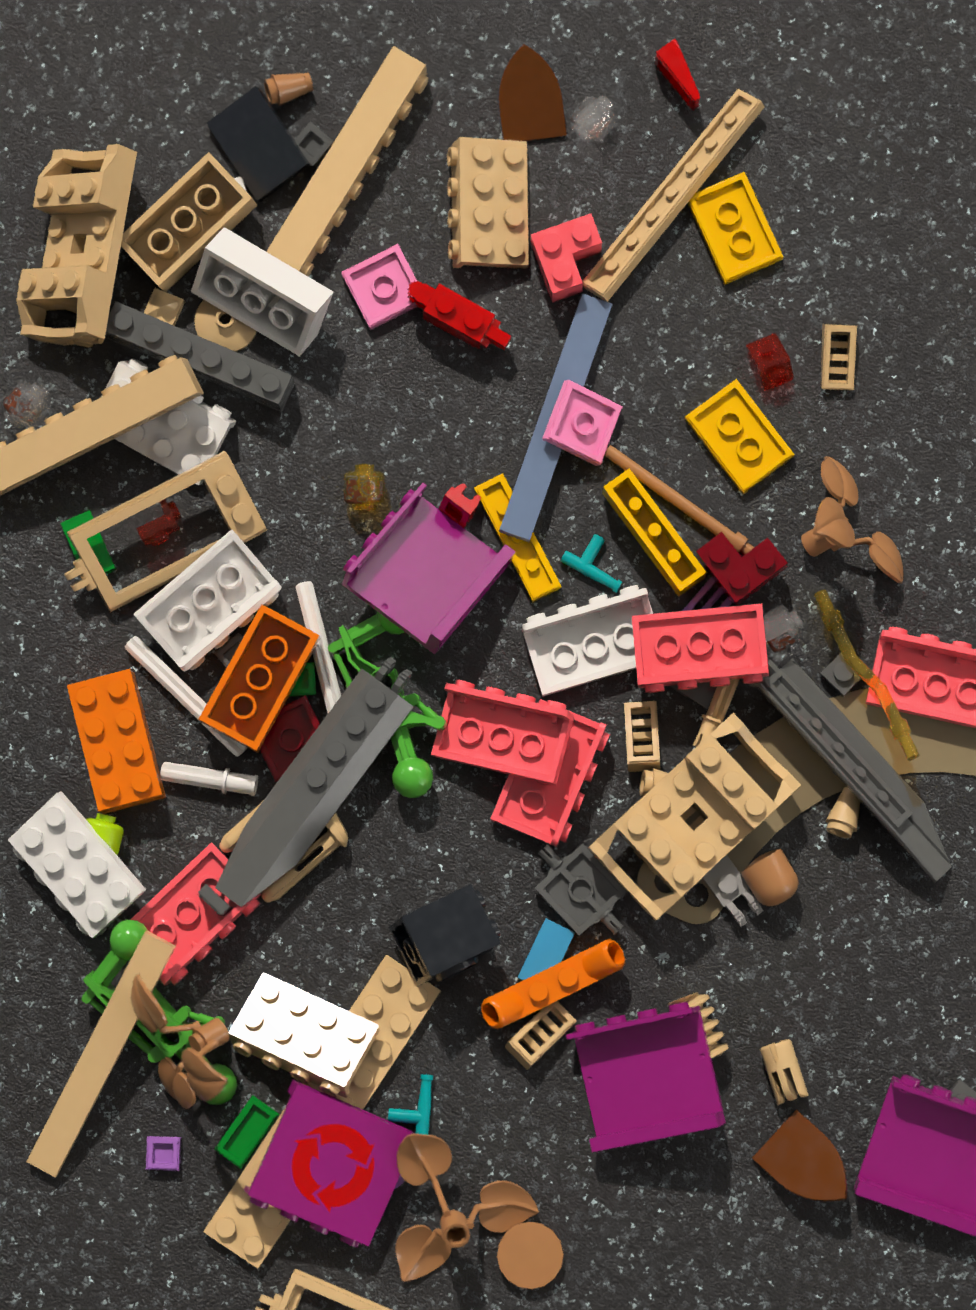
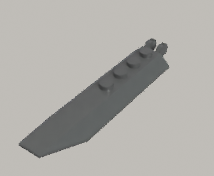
(856, 764)
(316, 783)

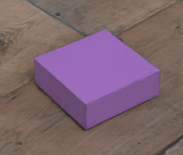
(163, 1153)

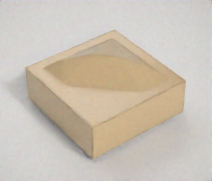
(164, 306)

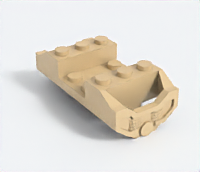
(80, 245)
(724, 796)

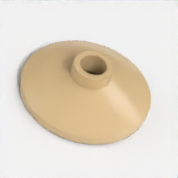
(232, 335)

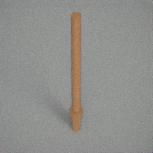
(737, 540)

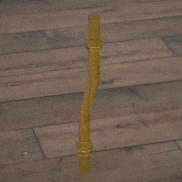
(898, 727)

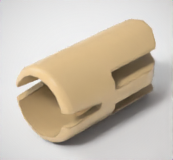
(783, 1071)

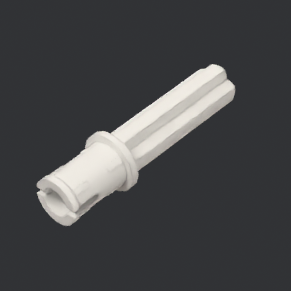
(209, 778)

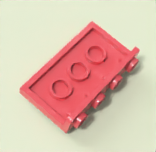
(700, 647)
(927, 676)
(503, 732)
(544, 808)
(186, 919)

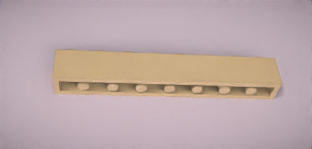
(349, 160)
(97, 421)

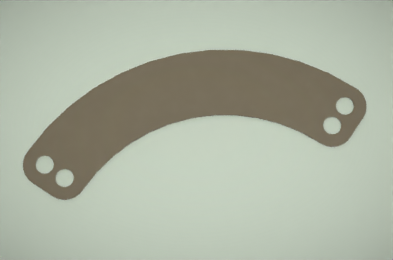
(940, 747)

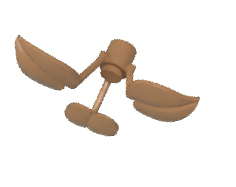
(835, 531)
(201, 1077)
(500, 1208)

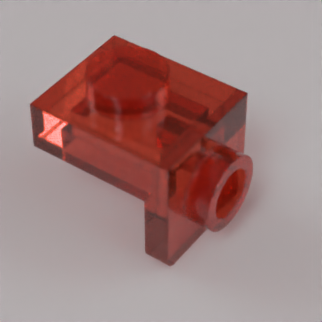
(771, 361)
(158, 530)

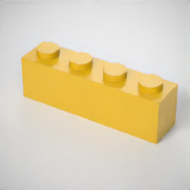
(654, 532)

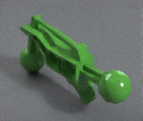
(411, 775)
(123, 944)

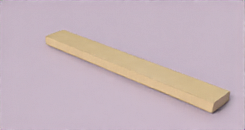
(672, 195)
(98, 1057)

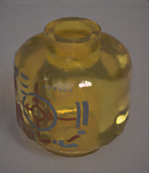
(364, 487)

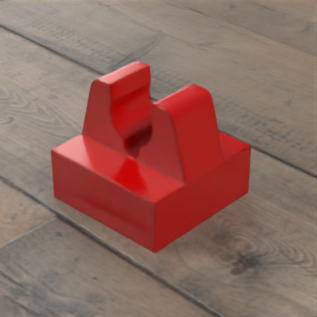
(458, 506)

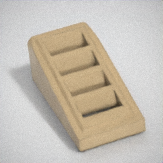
(850, 344)
(641, 763)
(520, 1053)

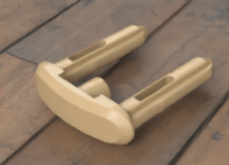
(330, 841)

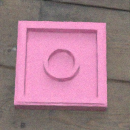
(381, 286)
(582, 422)

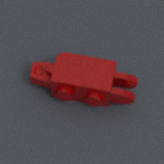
(458, 315)

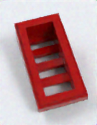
(675, 69)

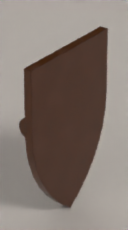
(530, 98)
(804, 1161)

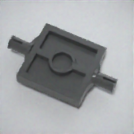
(580, 889)

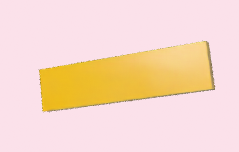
(529, 557)

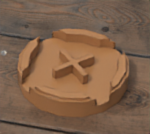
(530, 1255)

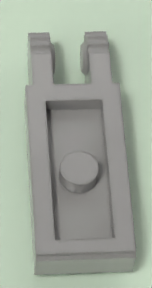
(728, 885)

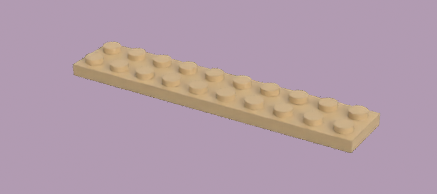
(398, 1008)

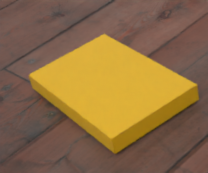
(734, 228)
(739, 436)

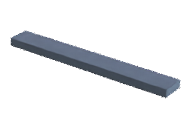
(542, 456)

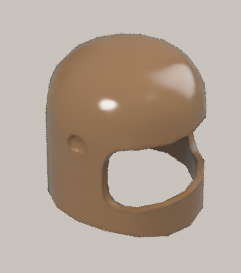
(771, 878)

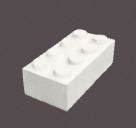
(261, 291)

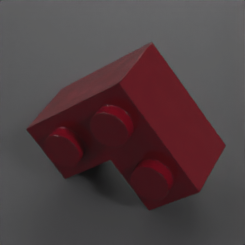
(740, 575)

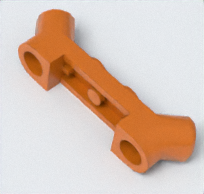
(553, 984)

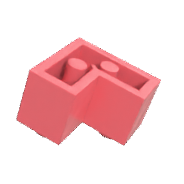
(558, 250)

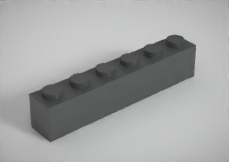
(206, 358)

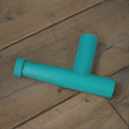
(585, 566)
(421, 1116)

